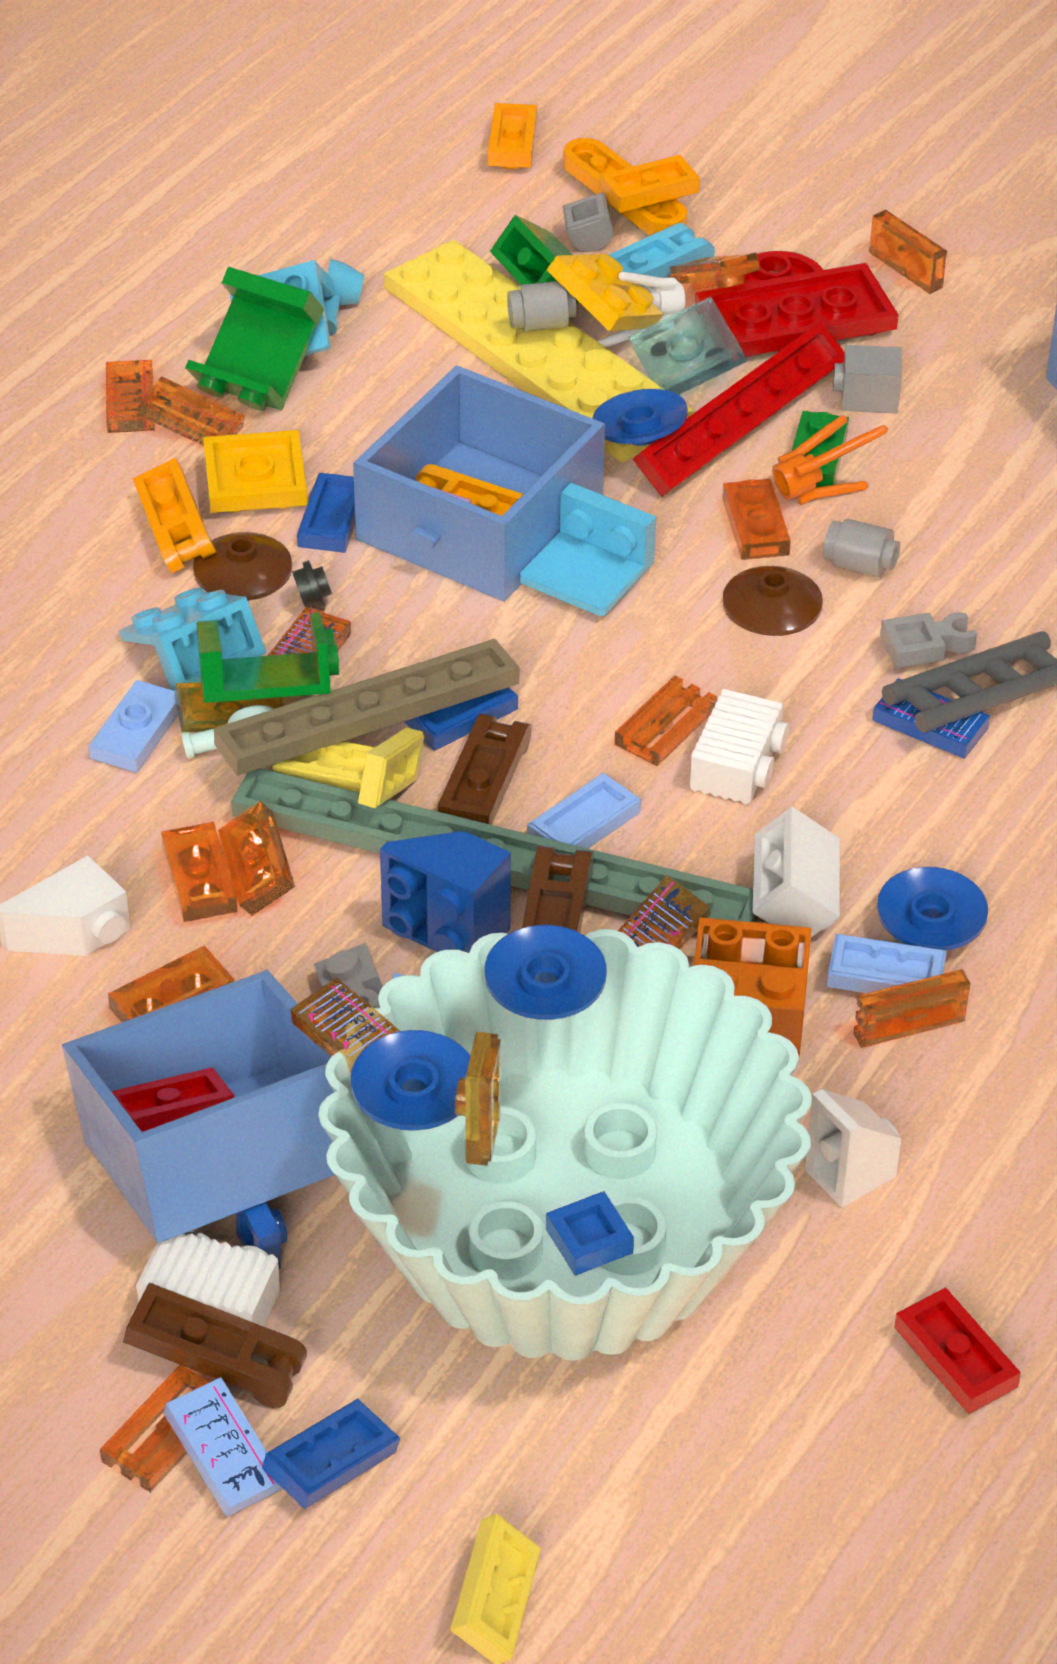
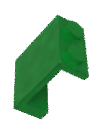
(259, 341)
(266, 675)

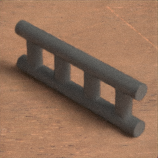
(972, 697)

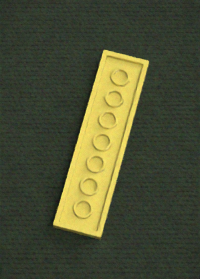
(556, 364)

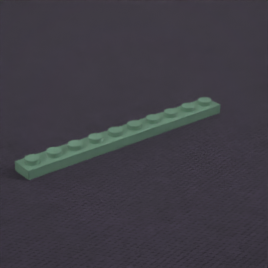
(337, 816)

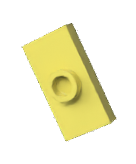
(333, 765)
(391, 767)
(496, 1589)

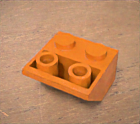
(764, 964)

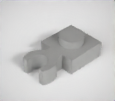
(920, 640)
(355, 970)

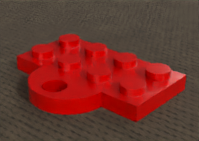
(782, 305)

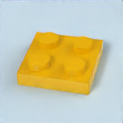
(597, 287)
(255, 471)

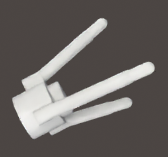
(667, 295)

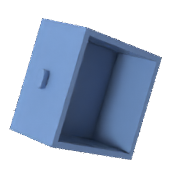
(490, 436)
(225, 1154)

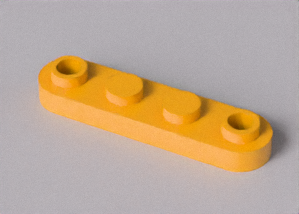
(590, 158)

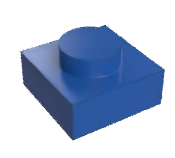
(262, 1229)
(589, 1233)

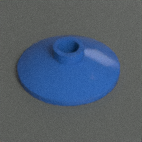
(641, 416)
(932, 908)
(545, 972)
(409, 1079)

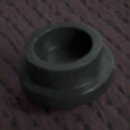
(312, 585)

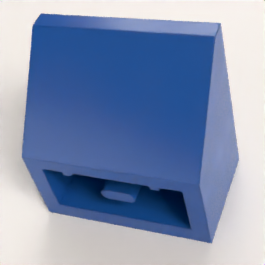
(445, 889)

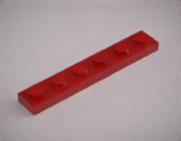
(740, 409)

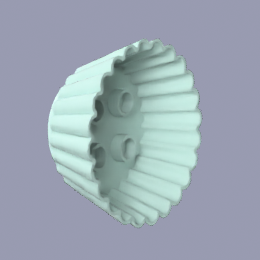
(647, 1094)

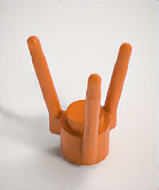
(798, 475)

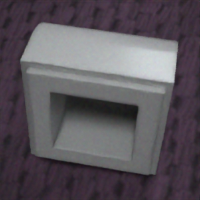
(589, 223)

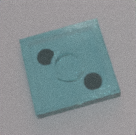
(687, 348)

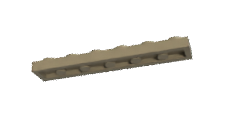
(365, 706)

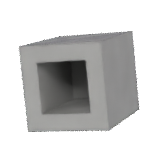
(869, 378)

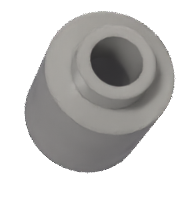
(540, 306)
(861, 547)

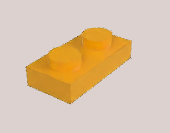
(512, 135)
(650, 183)

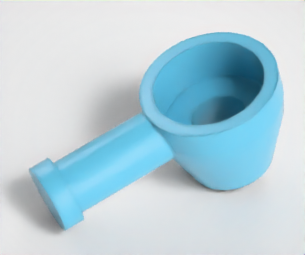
(347, 290)

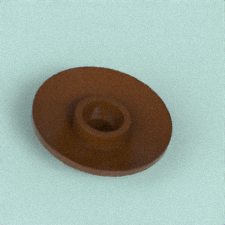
(244, 565)
(772, 600)

